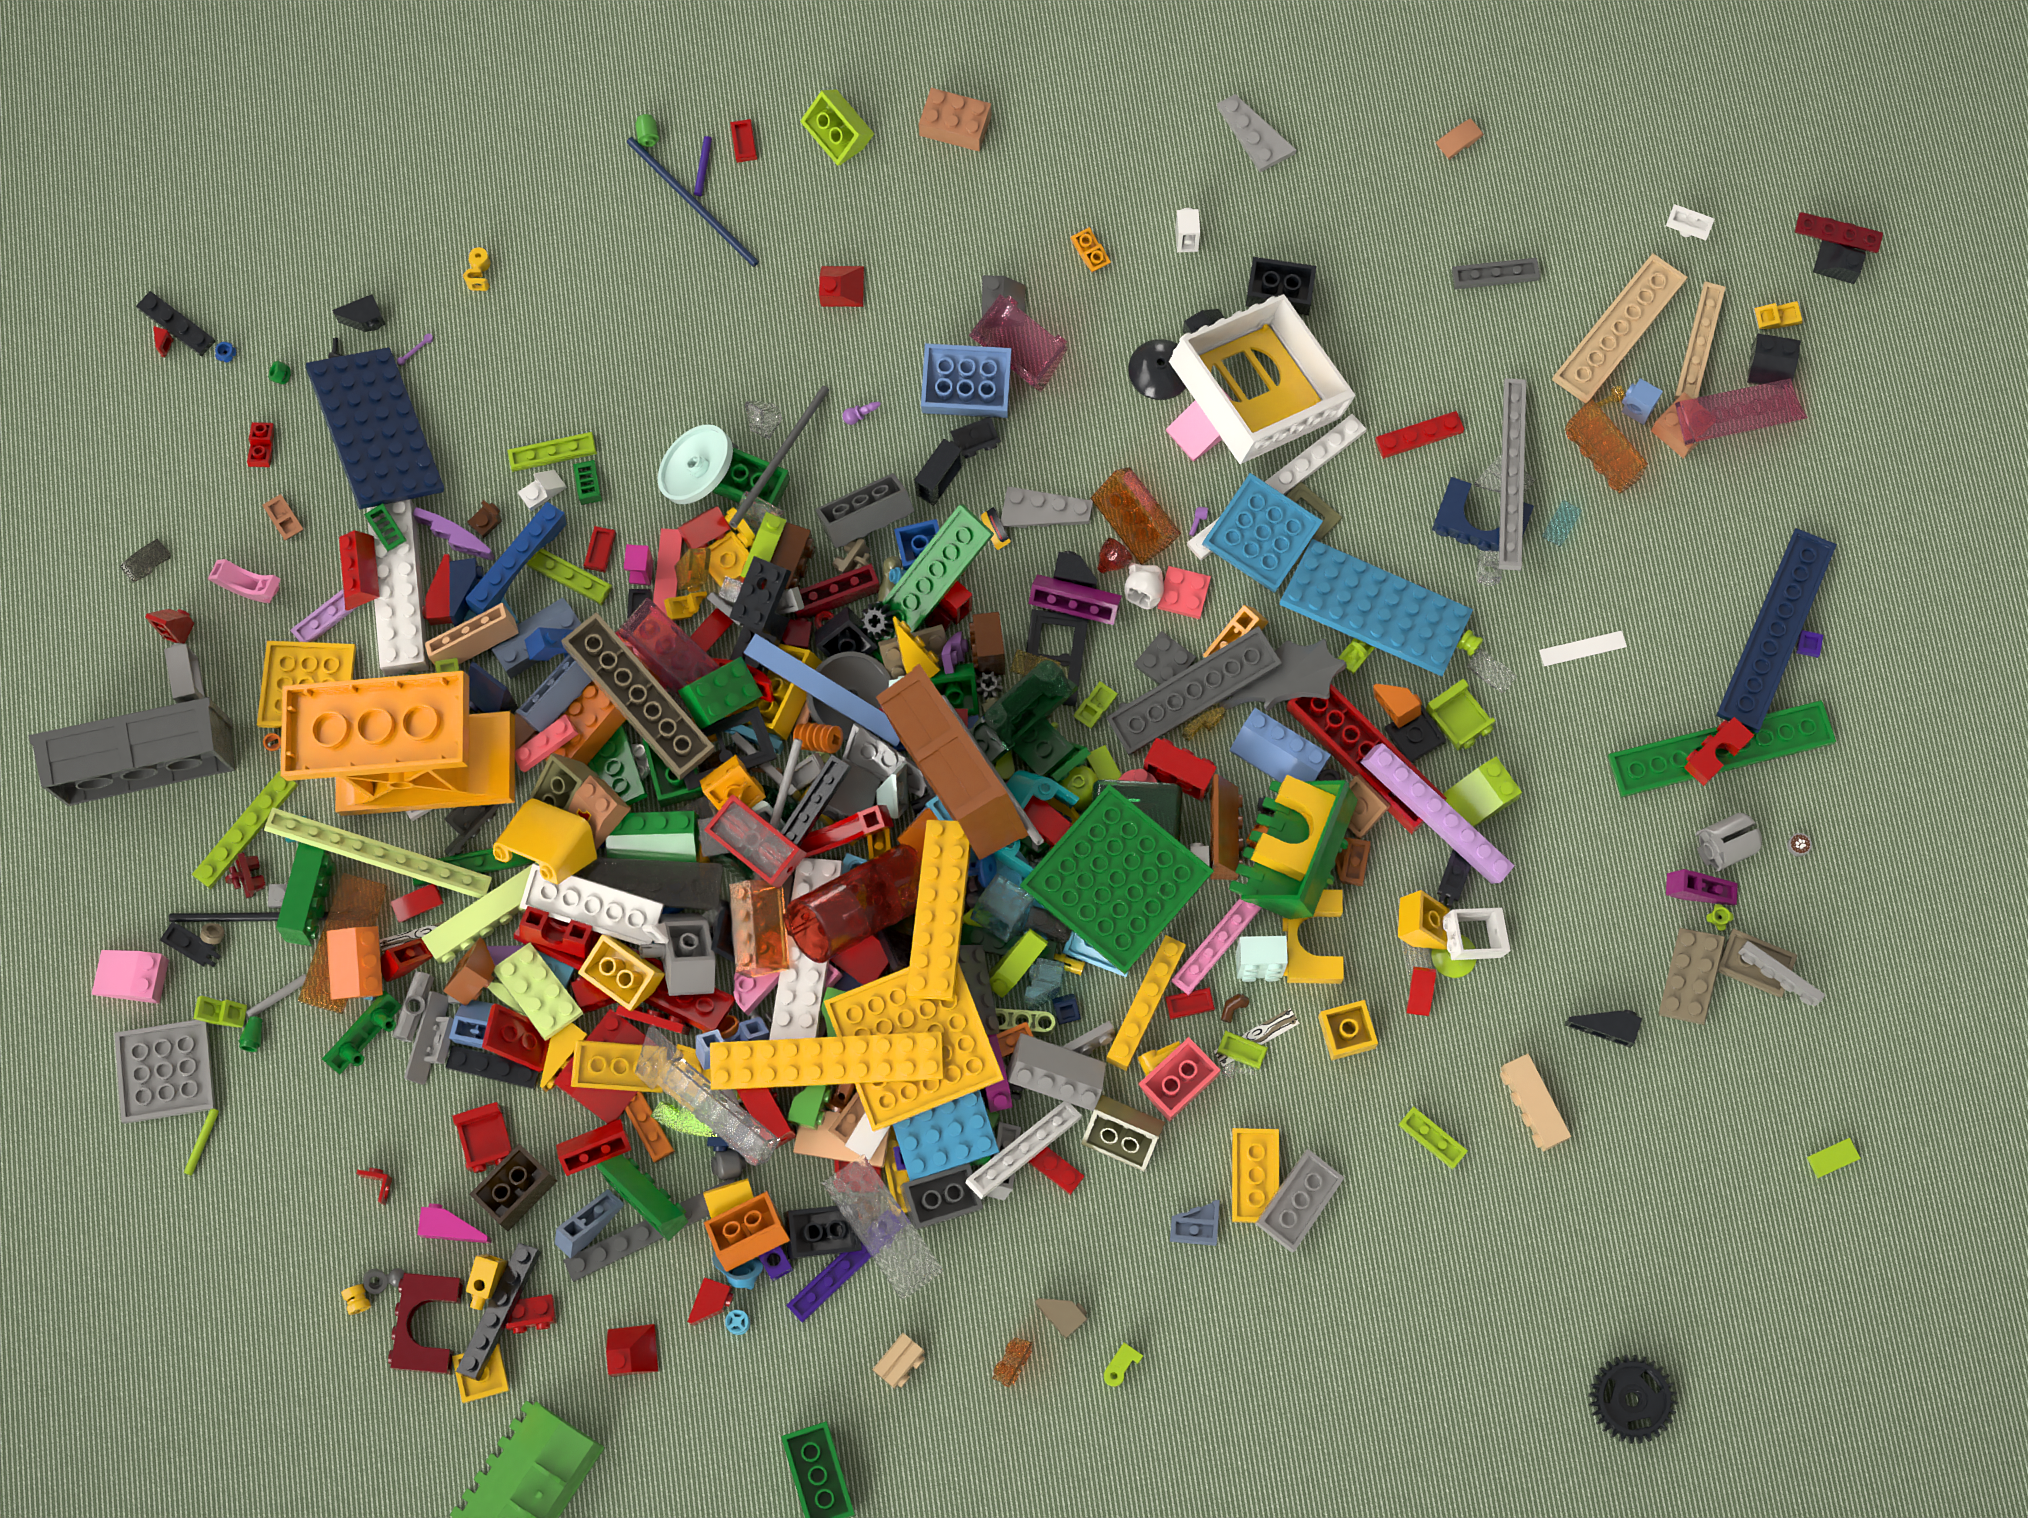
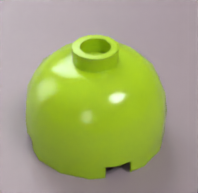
(1080, 784)

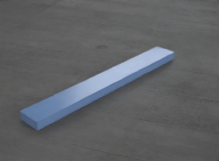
(821, 688)

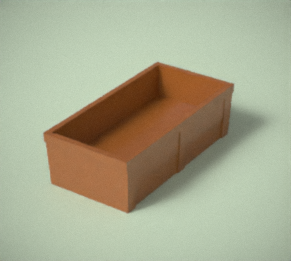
(951, 763)

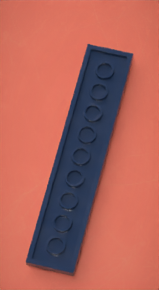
(1776, 630)

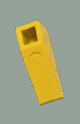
(913, 650)
(560, 1053)

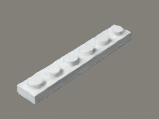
(1023, 1149)

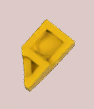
(683, 606)

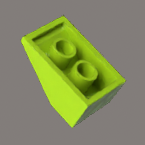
(1483, 792)

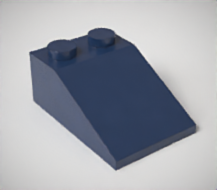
(488, 693)

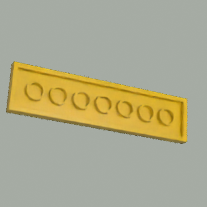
(939, 911)

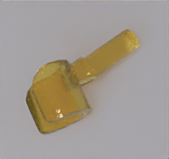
(1617, 395)

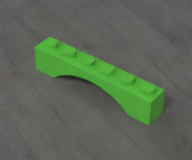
(809, 1104)

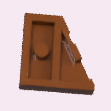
(1353, 862)

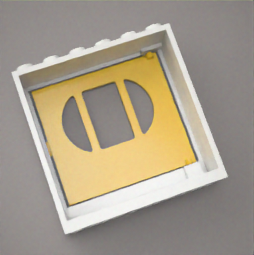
(1309, 386)

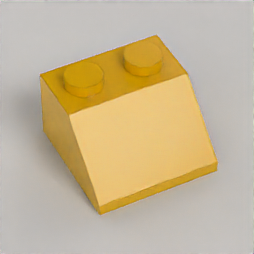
(1422, 921)

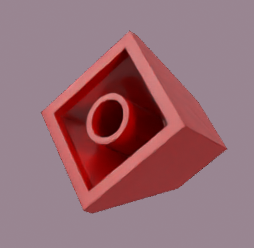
(841, 286)
(631, 1350)

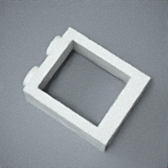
(1495, 927)

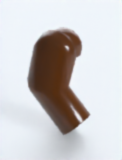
(1232, 1004)

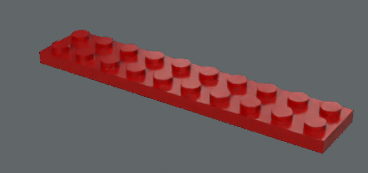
(699, 1010)

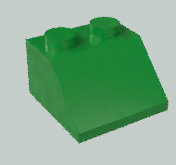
(958, 687)

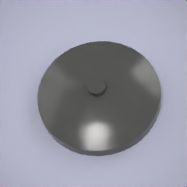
(858, 675)

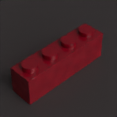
(838, 591)

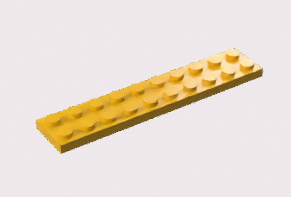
(827, 1061)

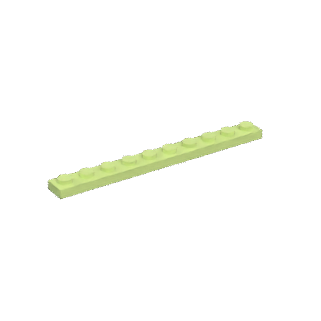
(377, 853)

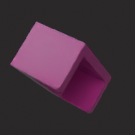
(639, 563)

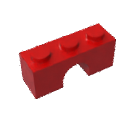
(1731, 737)
(540, 929)

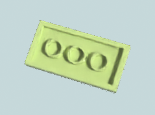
(537, 991)

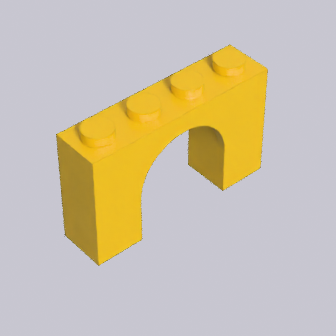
(1315, 808)
(1309, 968)

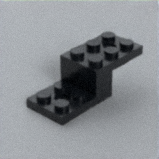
(757, 608)

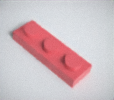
(545, 743)

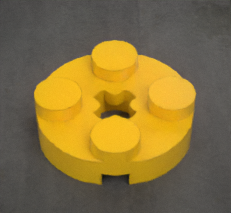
(745, 534)

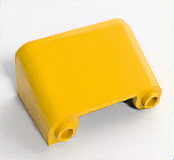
(548, 836)

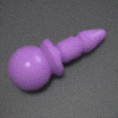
(852, 415)

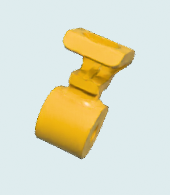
(479, 263)

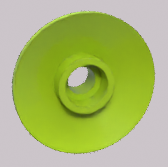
(1453, 968)

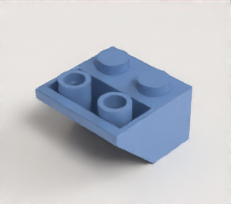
(471, 1023)

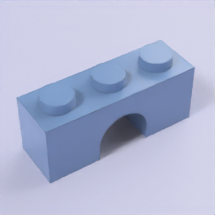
(748, 1031)

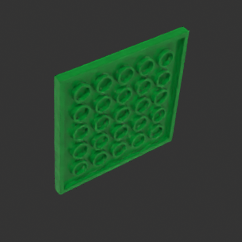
(1116, 879)

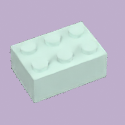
(1261, 958)

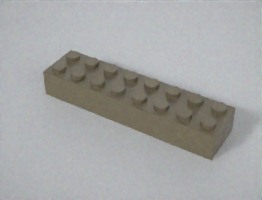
(638, 696)

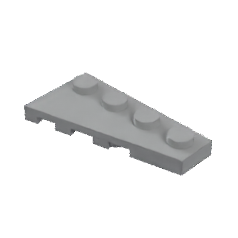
(1256, 136)
(1037, 508)
(881, 759)

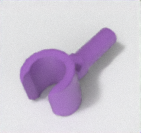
(1200, 513)

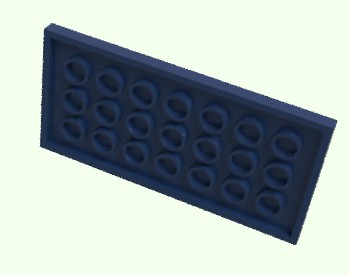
(374, 428)

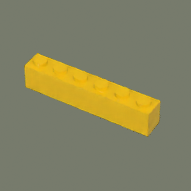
(1146, 1003)

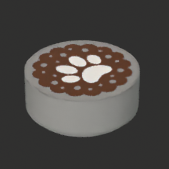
(1799, 844)

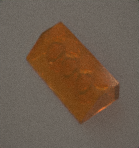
(1605, 447)
(1135, 515)
(758, 928)

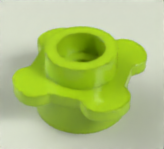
(1721, 911)

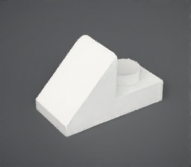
(545, 486)

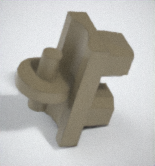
(857, 557)

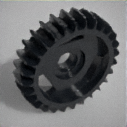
(1649, 1405)

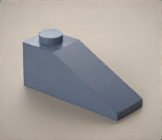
(587, 1223)

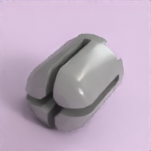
(1721, 848)

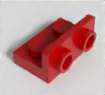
(532, 1312)

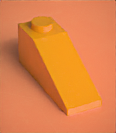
(1242, 623)

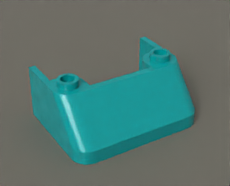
(1023, 786)

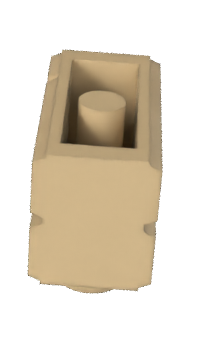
(899, 1361)

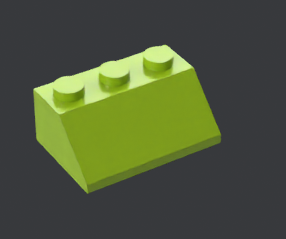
(836, 126)

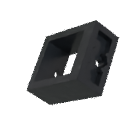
(939, 471)

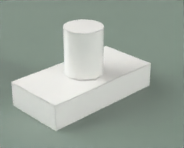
(1689, 222)

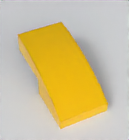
(1779, 316)

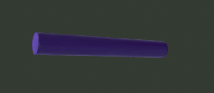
(702, 166)

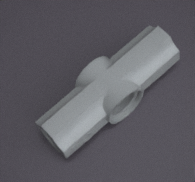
(407, 1019)

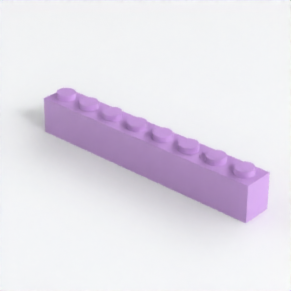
(1437, 813)

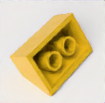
(621, 972)

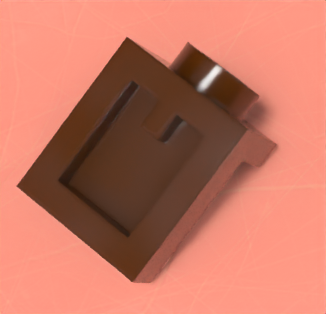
(485, 519)

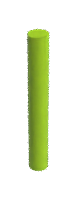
(201, 1141)

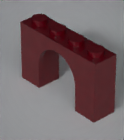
(415, 1292)

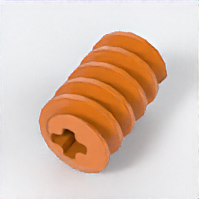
(819, 737)

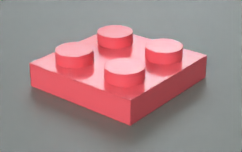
(1184, 592)

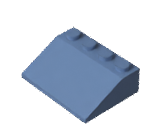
(966, 380)

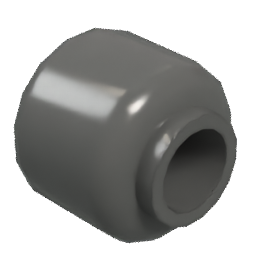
(727, 1164)

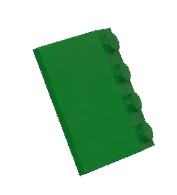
(656, 837)

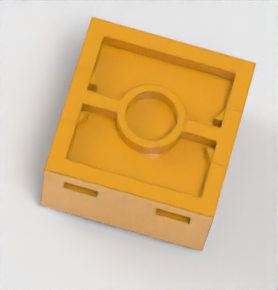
(732, 779)

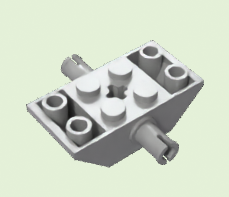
(686, 956)

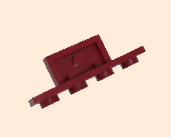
(1838, 232)

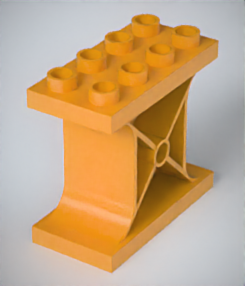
(398, 743)

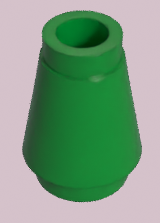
(251, 1036)

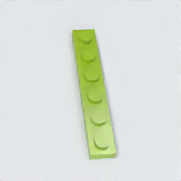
(243, 830)

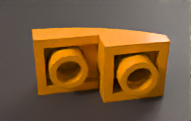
(1090, 250)

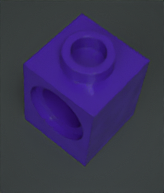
(781, 1269)

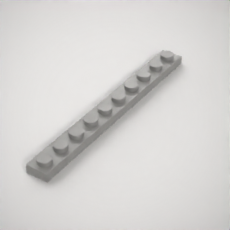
(1512, 474)

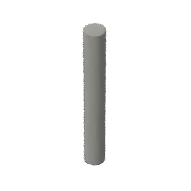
(277, 996)

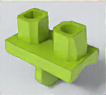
(1356, 654)

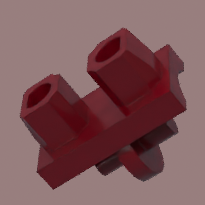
(249, 883)

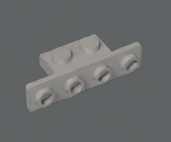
(431, 1039)

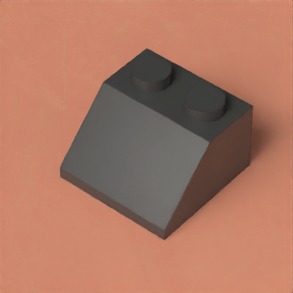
(995, 285)

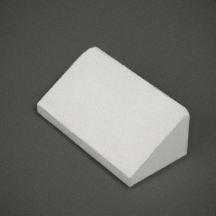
(864, 1140)

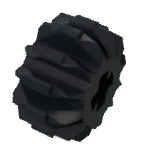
(872, 614)

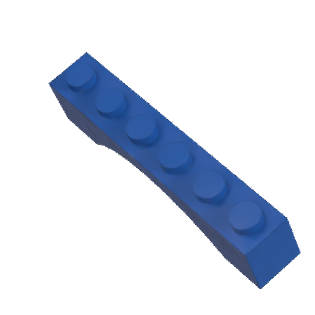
(495, 583)

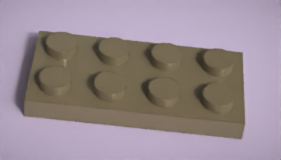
(1692, 976)

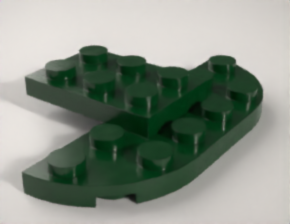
(1035, 738)

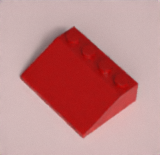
(603, 1103)

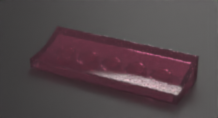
(1739, 411)
(664, 647)

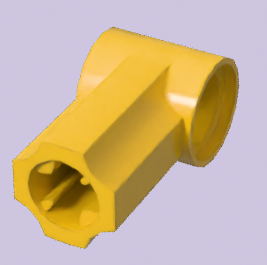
(1153, 1058)

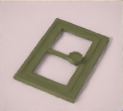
(1330, 515)

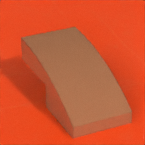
(1459, 138)
(282, 517)

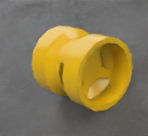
(356, 1299)

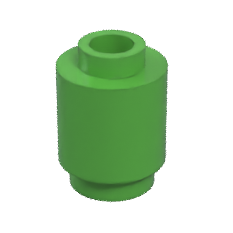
(646, 130)

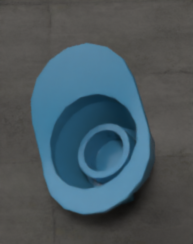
(743, 1275)

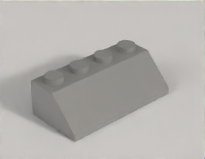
(1056, 1072)

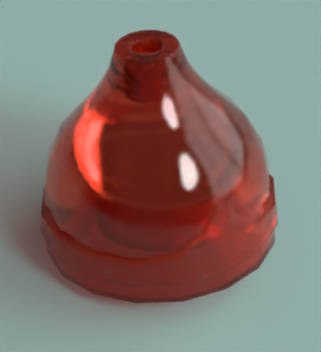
(1113, 556)

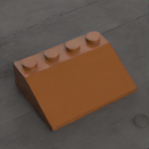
(1225, 829)

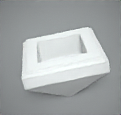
(656, 932)

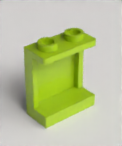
(1460, 716)

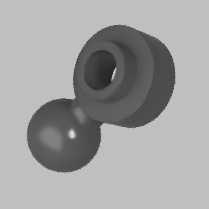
(976, 891)
(392, 1278)

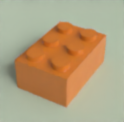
(746, 1231)

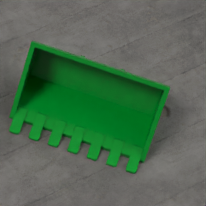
(1283, 893)

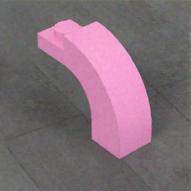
(244, 583)

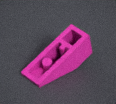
(441, 1224)

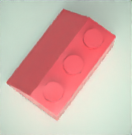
(1179, 1079)

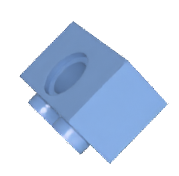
(1640, 400)

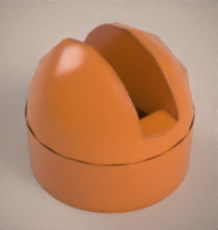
(269, 738)

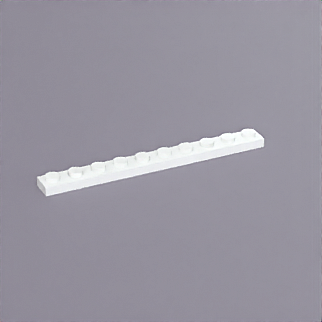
(1299, 468)

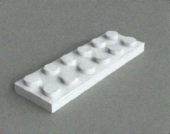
(594, 904)

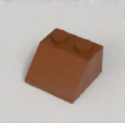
(471, 974)

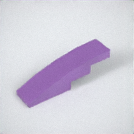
(458, 537)

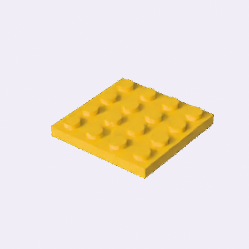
(299, 664)

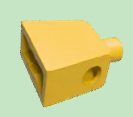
(487, 1270)

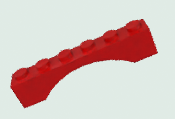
(847, 830)

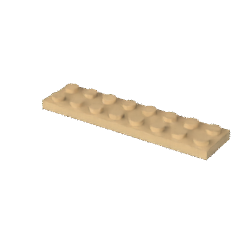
(1619, 328)

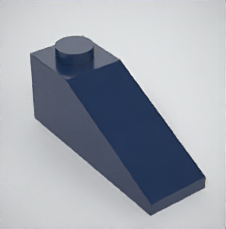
(463, 578)

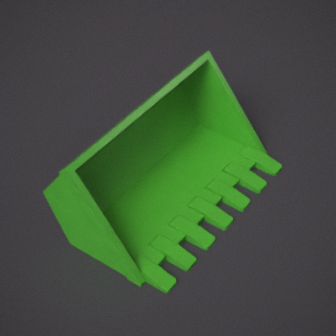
(535, 1470)

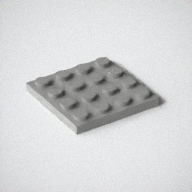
(164, 1071)

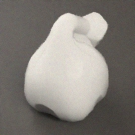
(1144, 585)

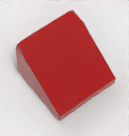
(162, 340)

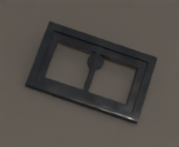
(1073, 661)
(765, 755)

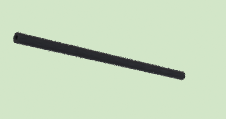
(228, 917)

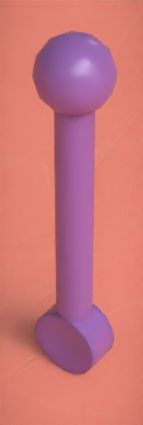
(428, 338)

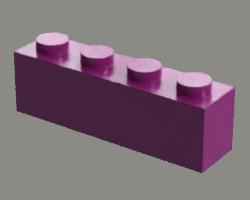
(1075, 599)

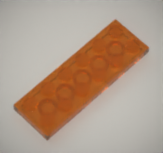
(353, 906)

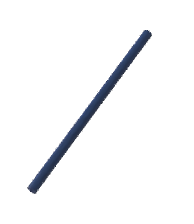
(692, 202)

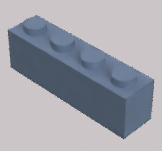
(554, 695)

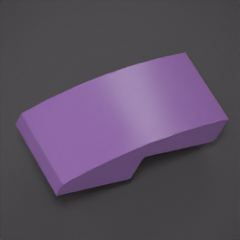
(954, 652)

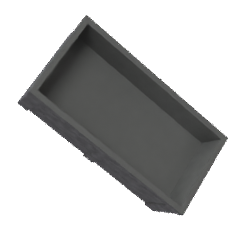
(134, 751)

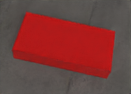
(743, 140)
(599, 549)
(1186, 1005)

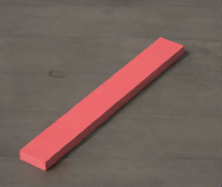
(666, 580)

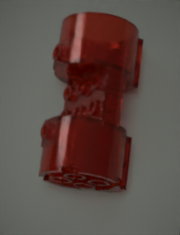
(855, 904)

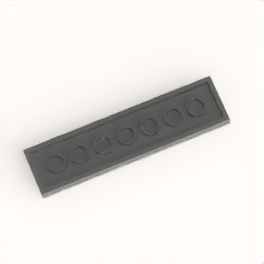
(1193, 690)

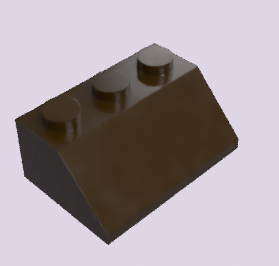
(513, 1187)

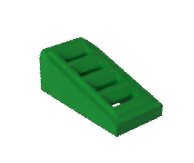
(590, 497)
(377, 511)

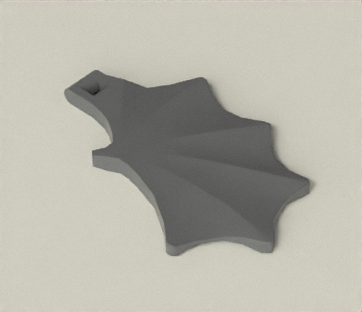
(1303, 673)

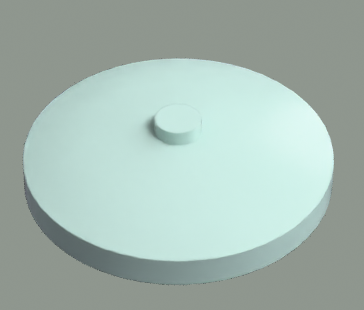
(695, 464)

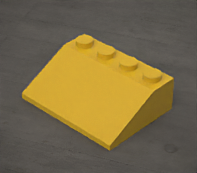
(788, 698)

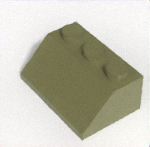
(560, 781)
(1123, 1133)

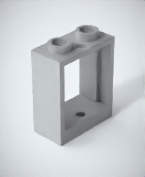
(184, 673)

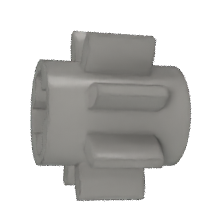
(986, 679)

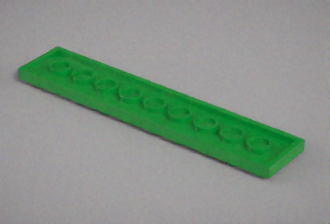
(1664, 761)

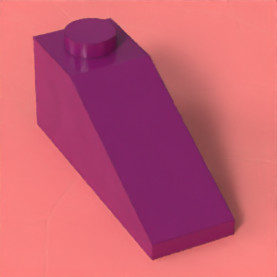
(1700, 887)
(997, 1095)

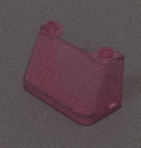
(1033, 349)

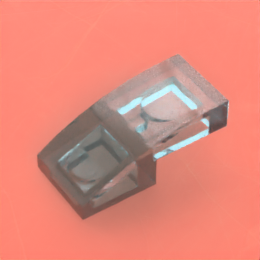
(1561, 523)

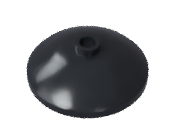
(1150, 378)

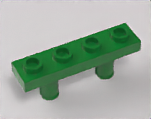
(358, 1036)

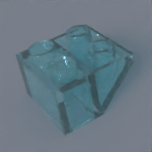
(1002, 908)
(1046, 982)

